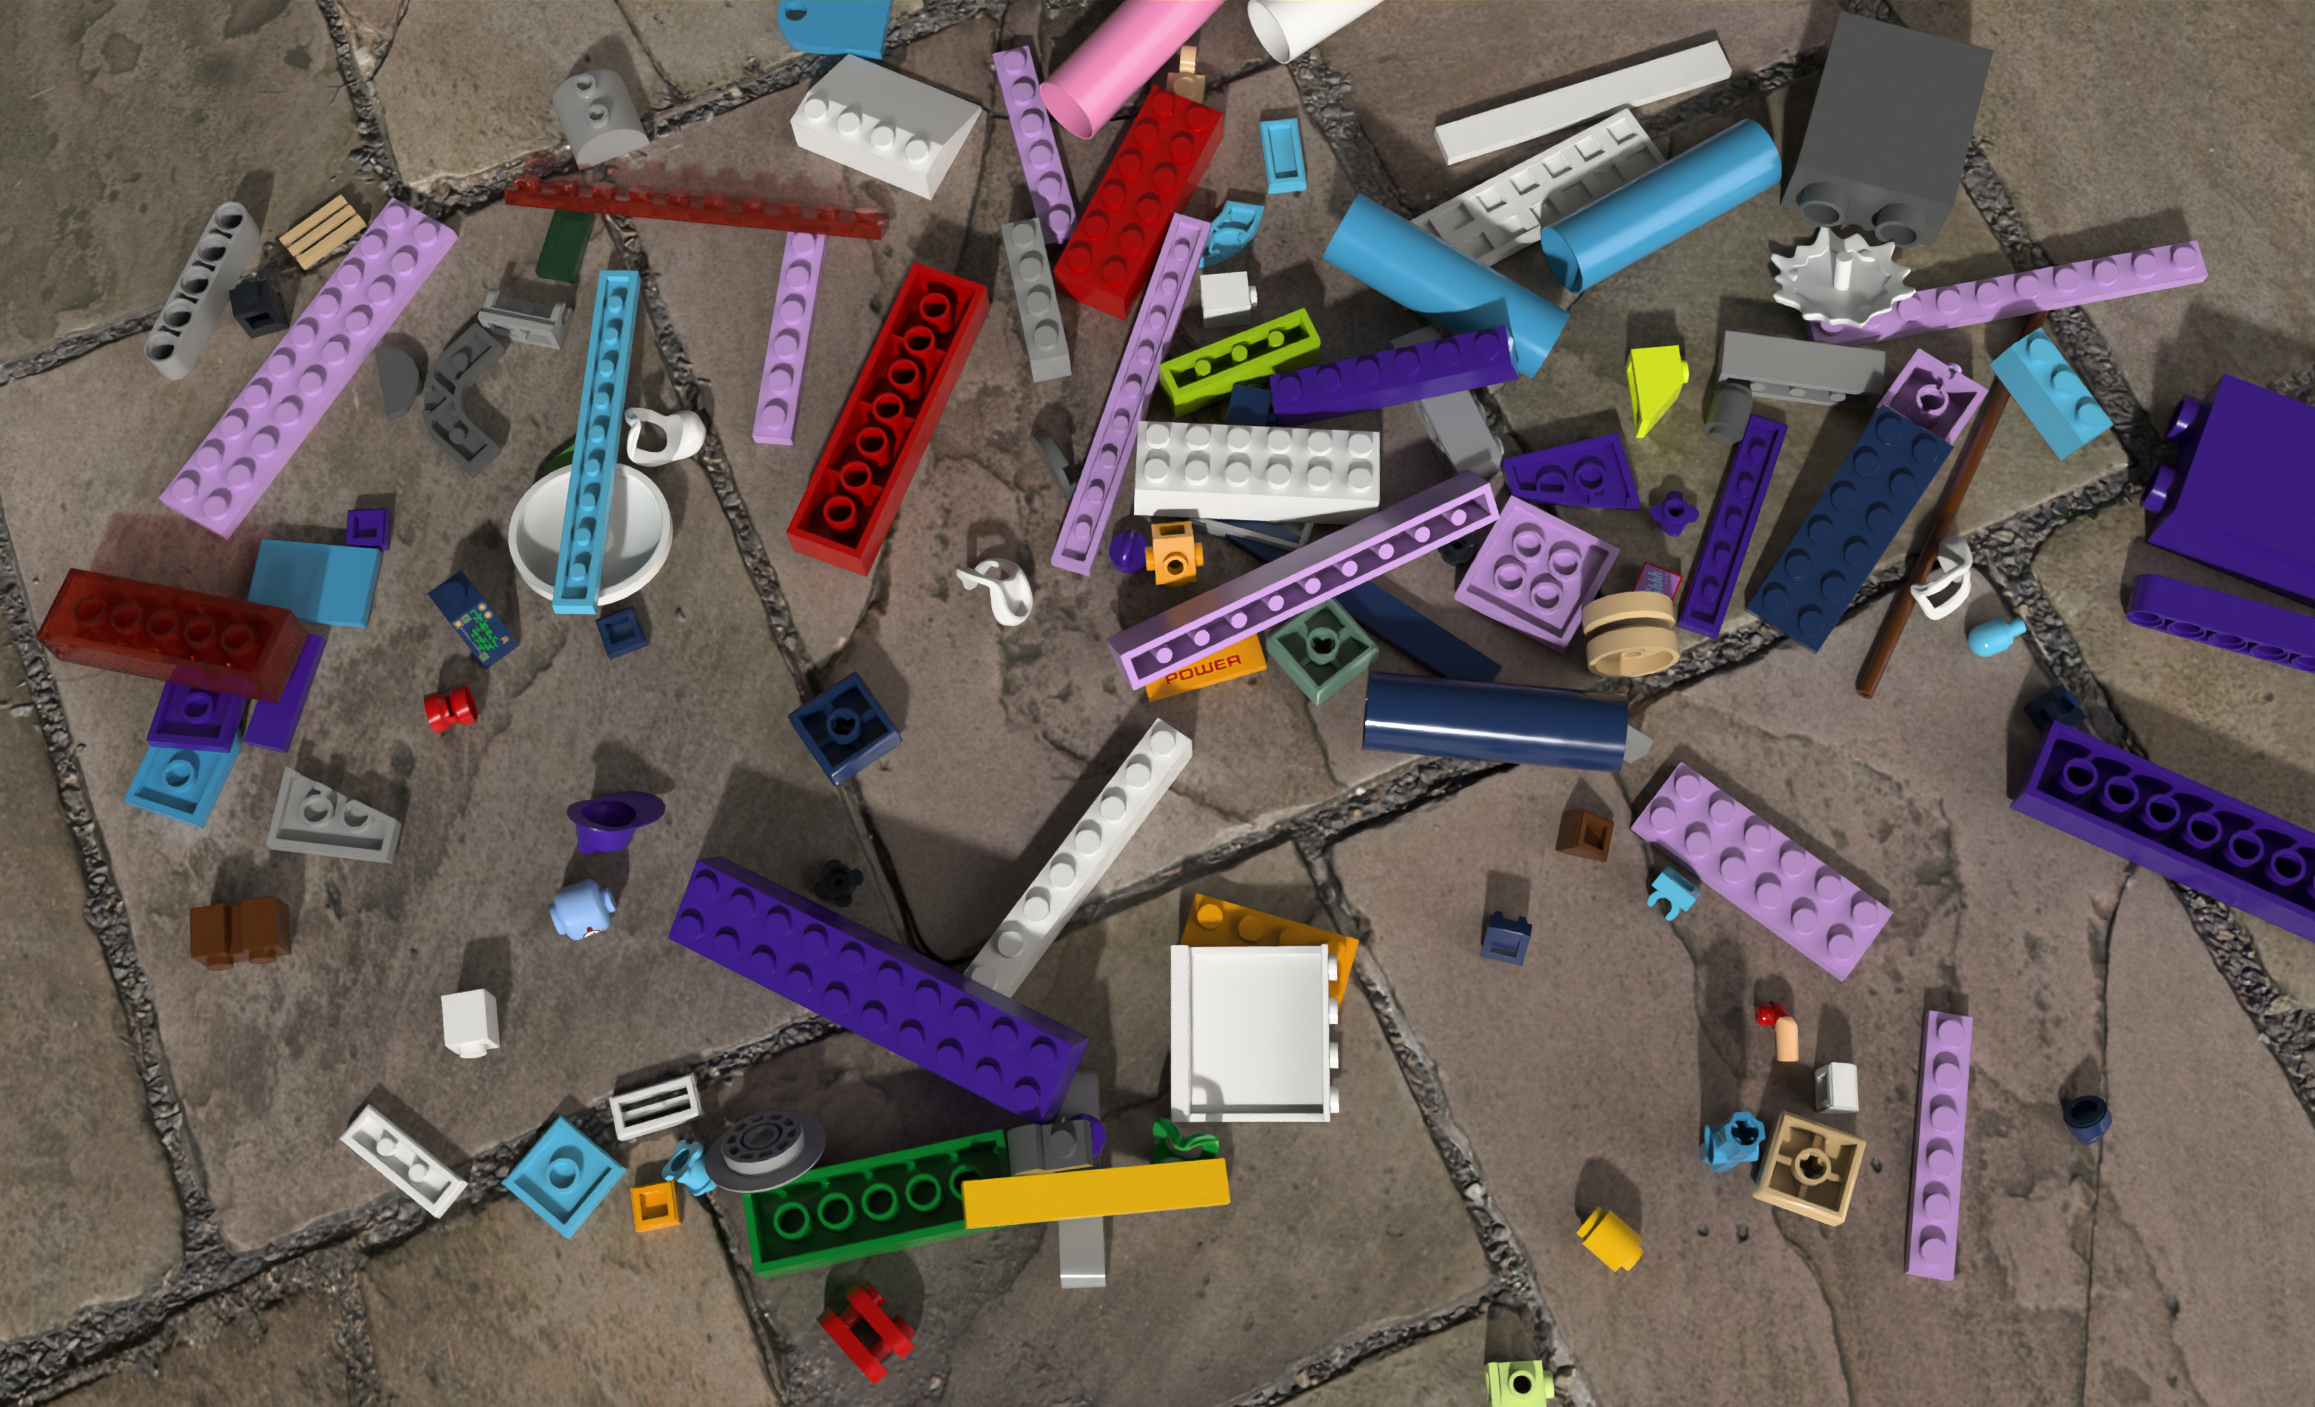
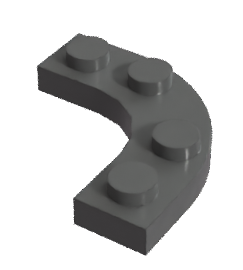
(447, 394)

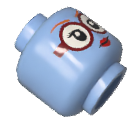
(582, 909)

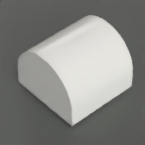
(1836, 1088)

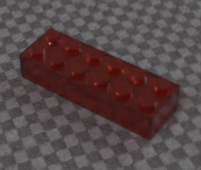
(173, 635)

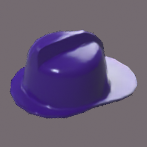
(611, 820)

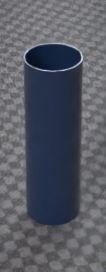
(1495, 721)

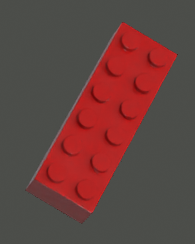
(1136, 202)

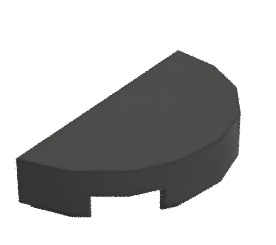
(399, 380)
(1055, 462)

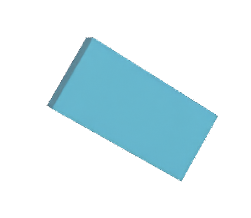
(1282, 155)

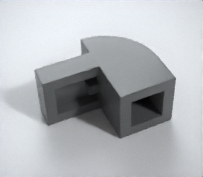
(1050, 1148)

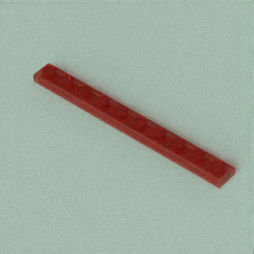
(706, 209)

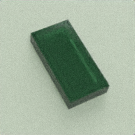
(565, 245)

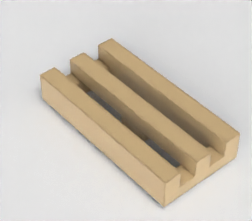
(320, 227)

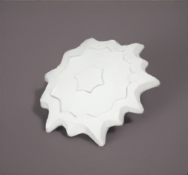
(1841, 279)

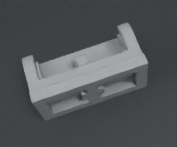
(525, 320)

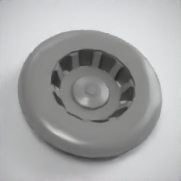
(765, 1151)

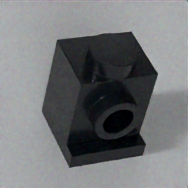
(254, 299)

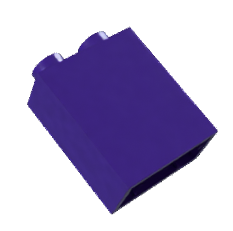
(2240, 488)

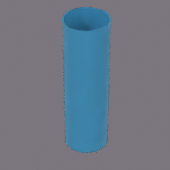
(1661, 205)
(1442, 281)

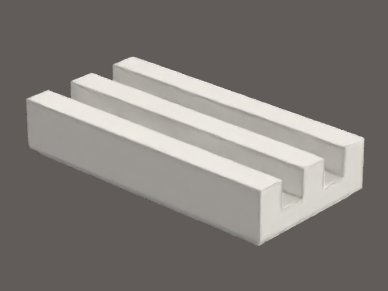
(692, 1098)

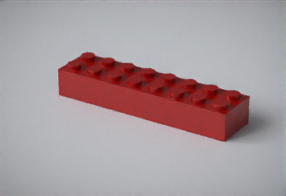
(889, 419)

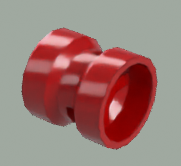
(450, 708)

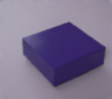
(369, 528)

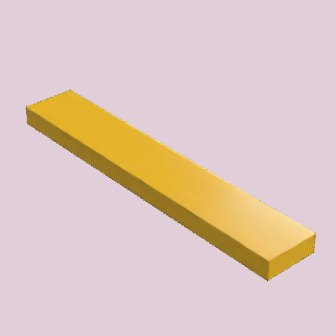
(1094, 1193)

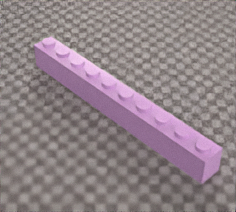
(1302, 579)

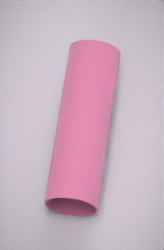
(1120, 60)

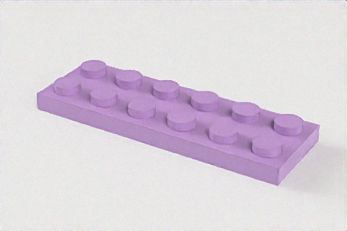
(1762, 871)

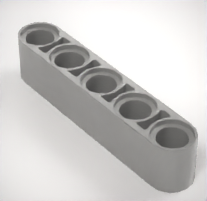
(213, 267)
(1082, 1239)

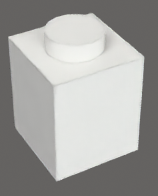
(1226, 299)
(470, 1022)

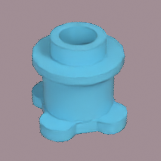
(688, 1167)

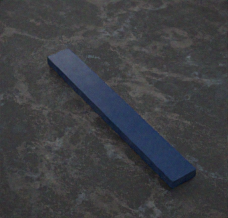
(1385, 616)

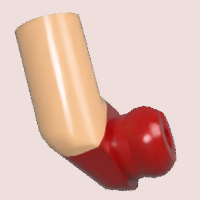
(1784, 1027)

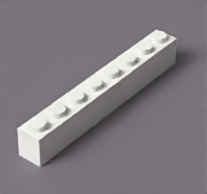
(1081, 860)

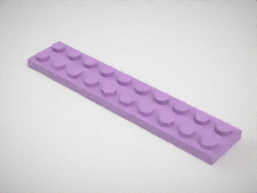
(308, 369)

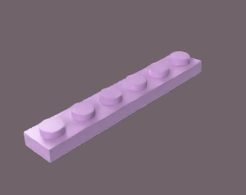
(1036, 146)
(790, 339)
(1938, 1146)

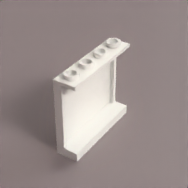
(1252, 1034)

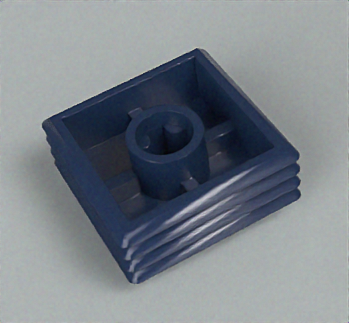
(852, 704)

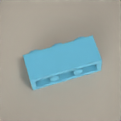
(2050, 394)

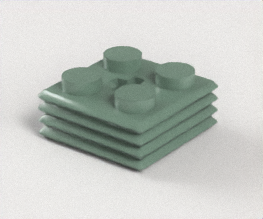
(1320, 673)

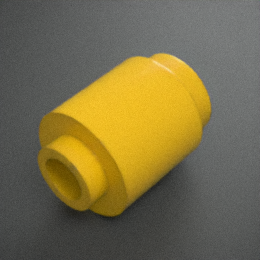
(1611, 1240)

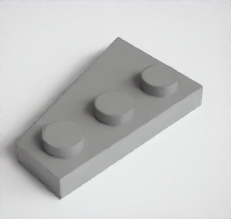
(326, 823)

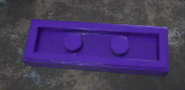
(275, 724)

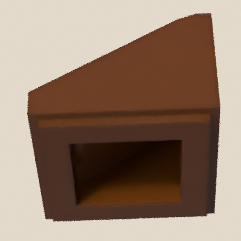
(1584, 835)

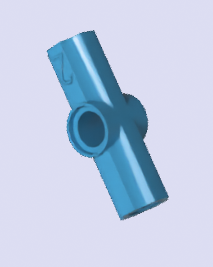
(1732, 1141)

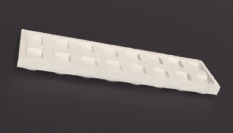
(1517, 204)

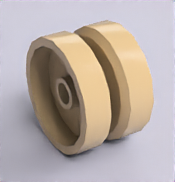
(1630, 634)

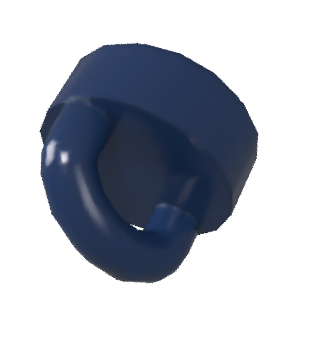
(2087, 1118)

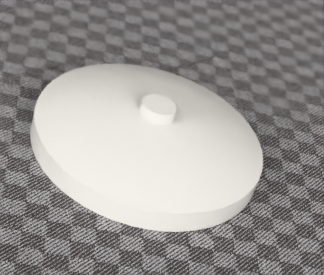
(635, 542)

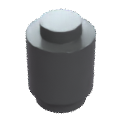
(1729, 414)

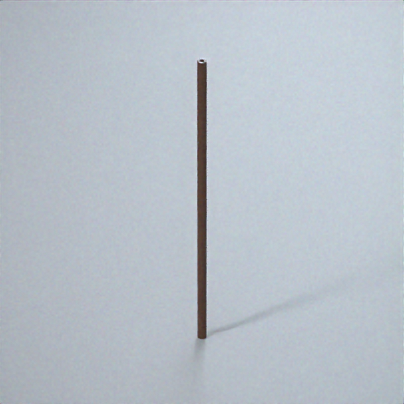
(1941, 526)

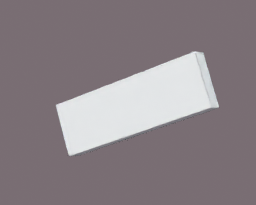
(404, 1161)

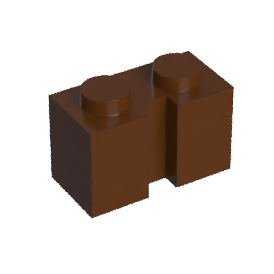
(238, 933)

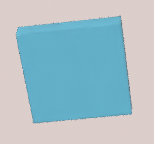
(564, 1176)

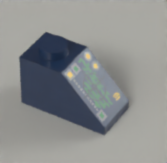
(473, 619)

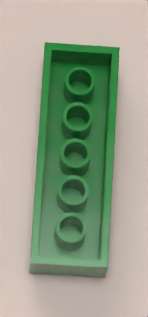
(870, 1205)

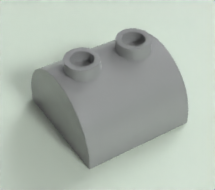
(598, 117)

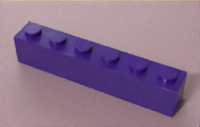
(1394, 377)

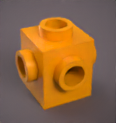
(1174, 554)

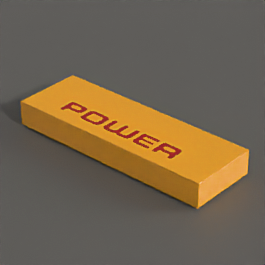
(1226, 664)

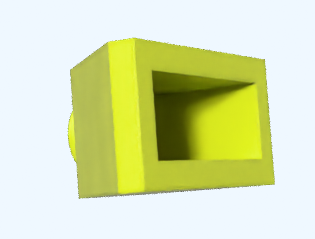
(1654, 383)

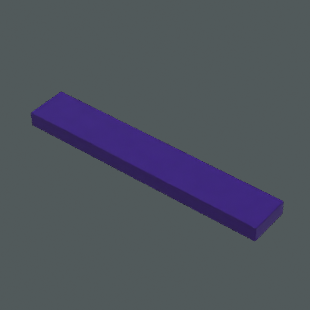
(1732, 527)

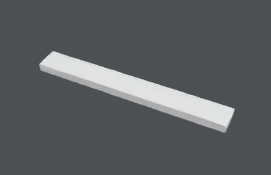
(1582, 102)

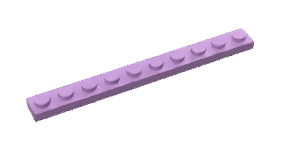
(2025, 294)
(1131, 395)

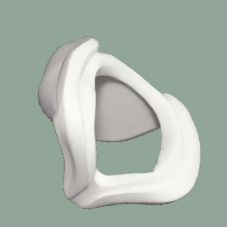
(683, 431)
(1955, 560)
(1009, 597)

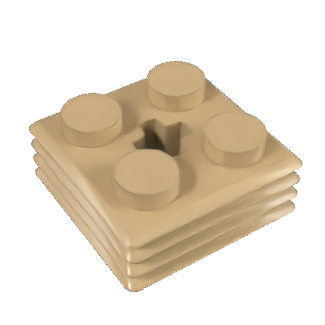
(1833, 1155)

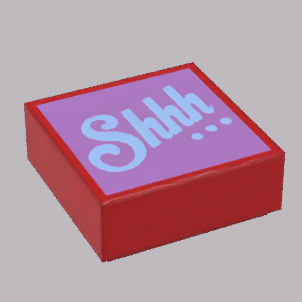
(1657, 579)

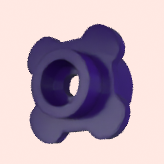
(1673, 524)

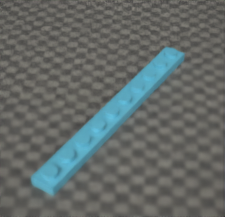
(596, 444)

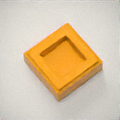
(655, 1205)

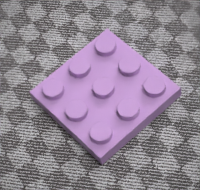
(1536, 574)

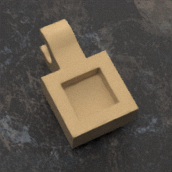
(1186, 82)

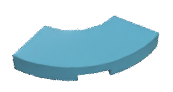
(1231, 231)

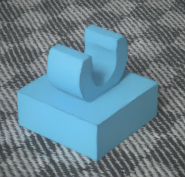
(1676, 889)

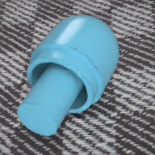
(1994, 636)

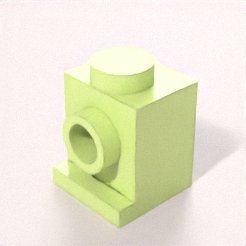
(1500, 1388)

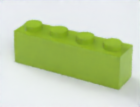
(1242, 359)

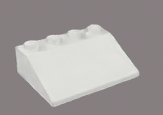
(884, 124)

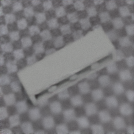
(1036, 300)
(1801, 370)
(1455, 423)

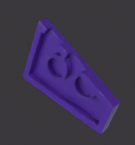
(1574, 474)

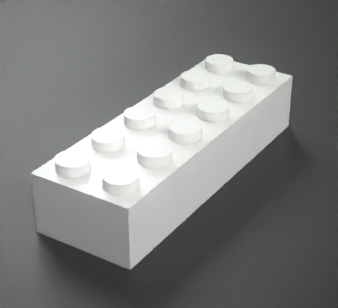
(1256, 473)

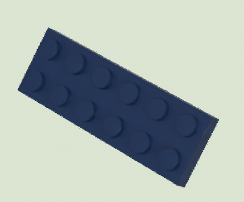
(1849, 529)

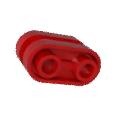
(894, 1332)

